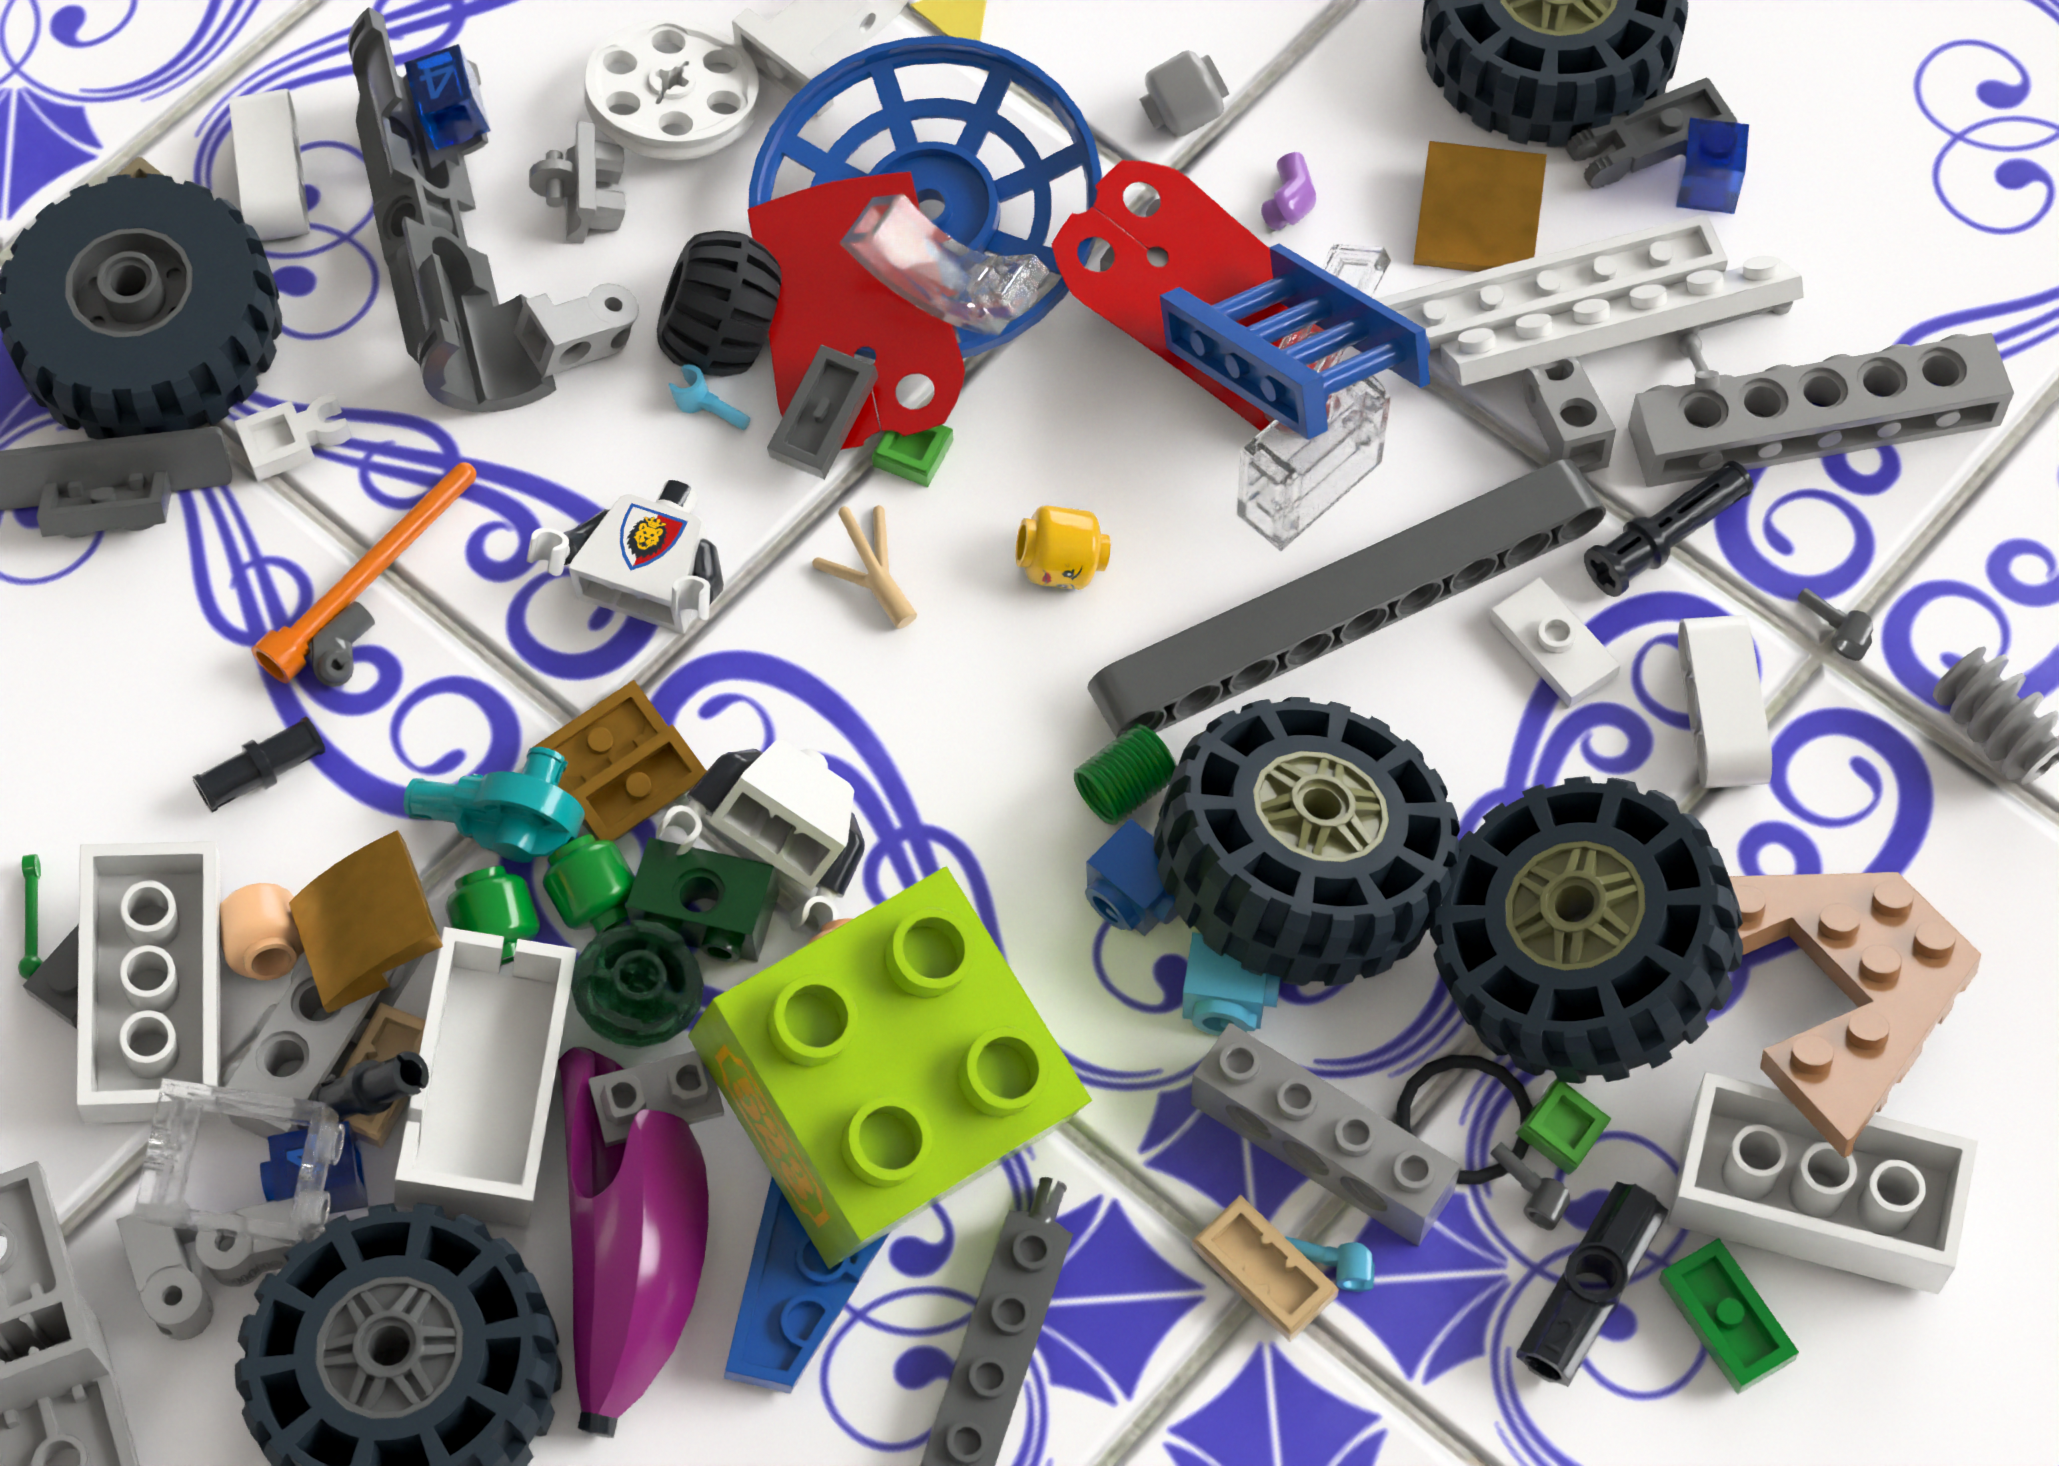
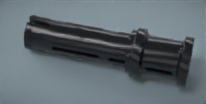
(1649, 540)

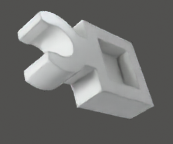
(282, 437)

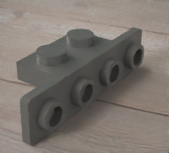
(111, 479)

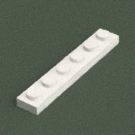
(1561, 279)
(1606, 324)

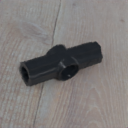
(1571, 1314)

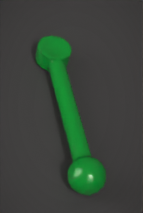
(32, 872)

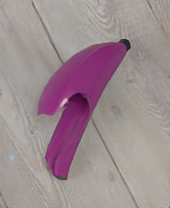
(633, 1240)

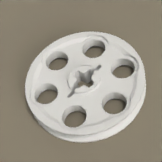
(681, 104)

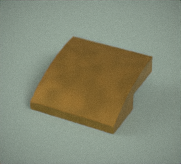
(1478, 207)
(623, 762)
(363, 921)

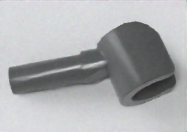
(1853, 629)
(1548, 1195)

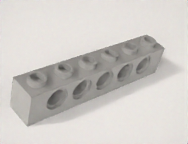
(1970, 398)

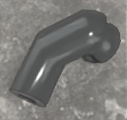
(333, 644)

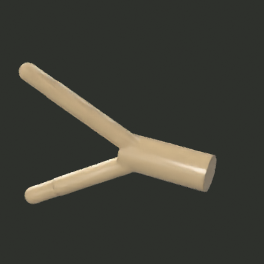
(877, 565)

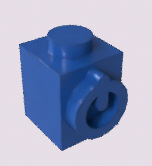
(1126, 882)

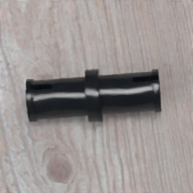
(259, 764)
(374, 1085)

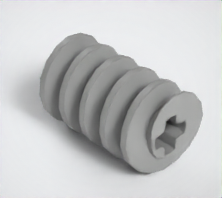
(2000, 715)

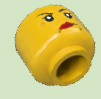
(1062, 547)

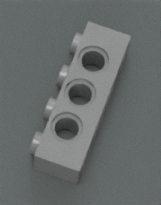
(289, 1035)
(1324, 1134)

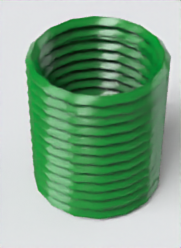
(1125, 774)

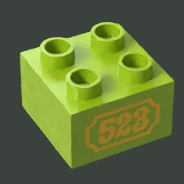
(887, 1065)

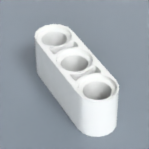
(269, 164)
(1724, 701)

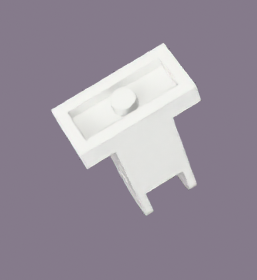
(810, 38)

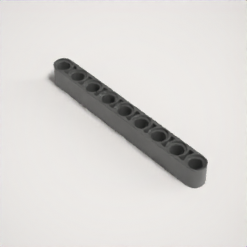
(1347, 599)

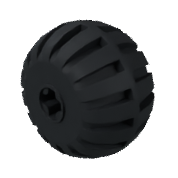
(719, 303)

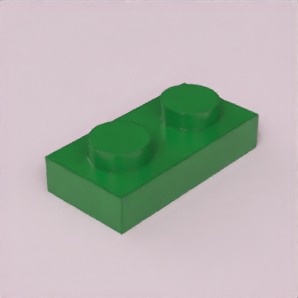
(1728, 1316)

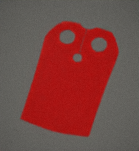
(1206, 257)
(843, 306)

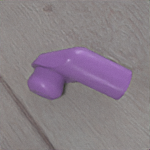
(1294, 197)

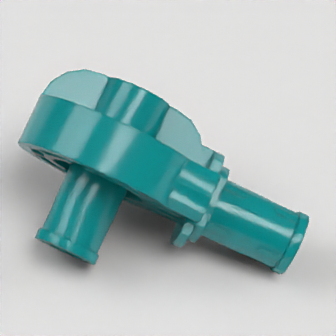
(505, 810)

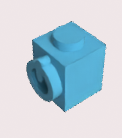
(1223, 992)

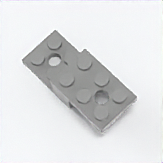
(53, 1351)

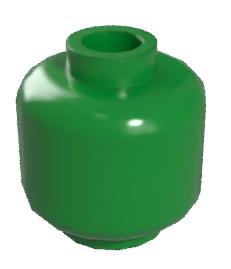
(589, 884)
(494, 905)

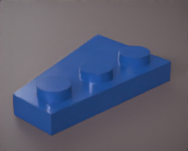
(788, 1299)

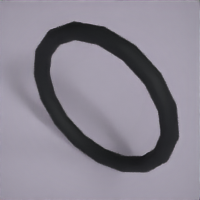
(1468, 1062)

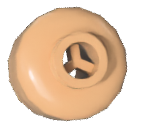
(259, 931)

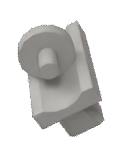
(576, 180)
(668, 1085)

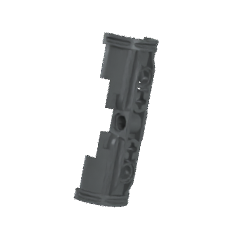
(437, 280)

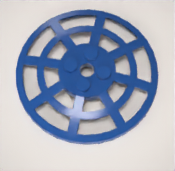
(943, 169)

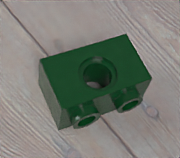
(742, 891)

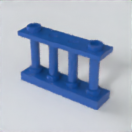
(1278, 378)

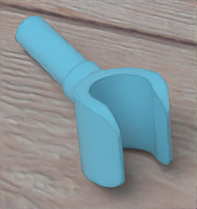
(698, 398)
(1352, 1260)

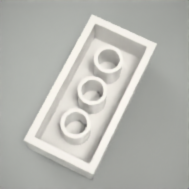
(147, 975)
(1776, 1184)

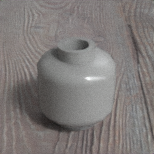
(1184, 93)

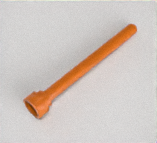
(284, 650)

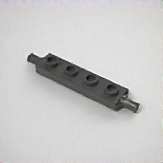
(1001, 1335)

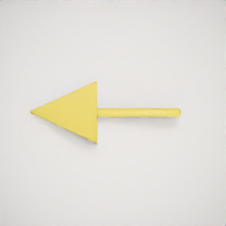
(954, 17)

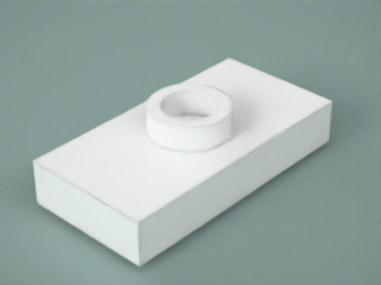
(1555, 642)

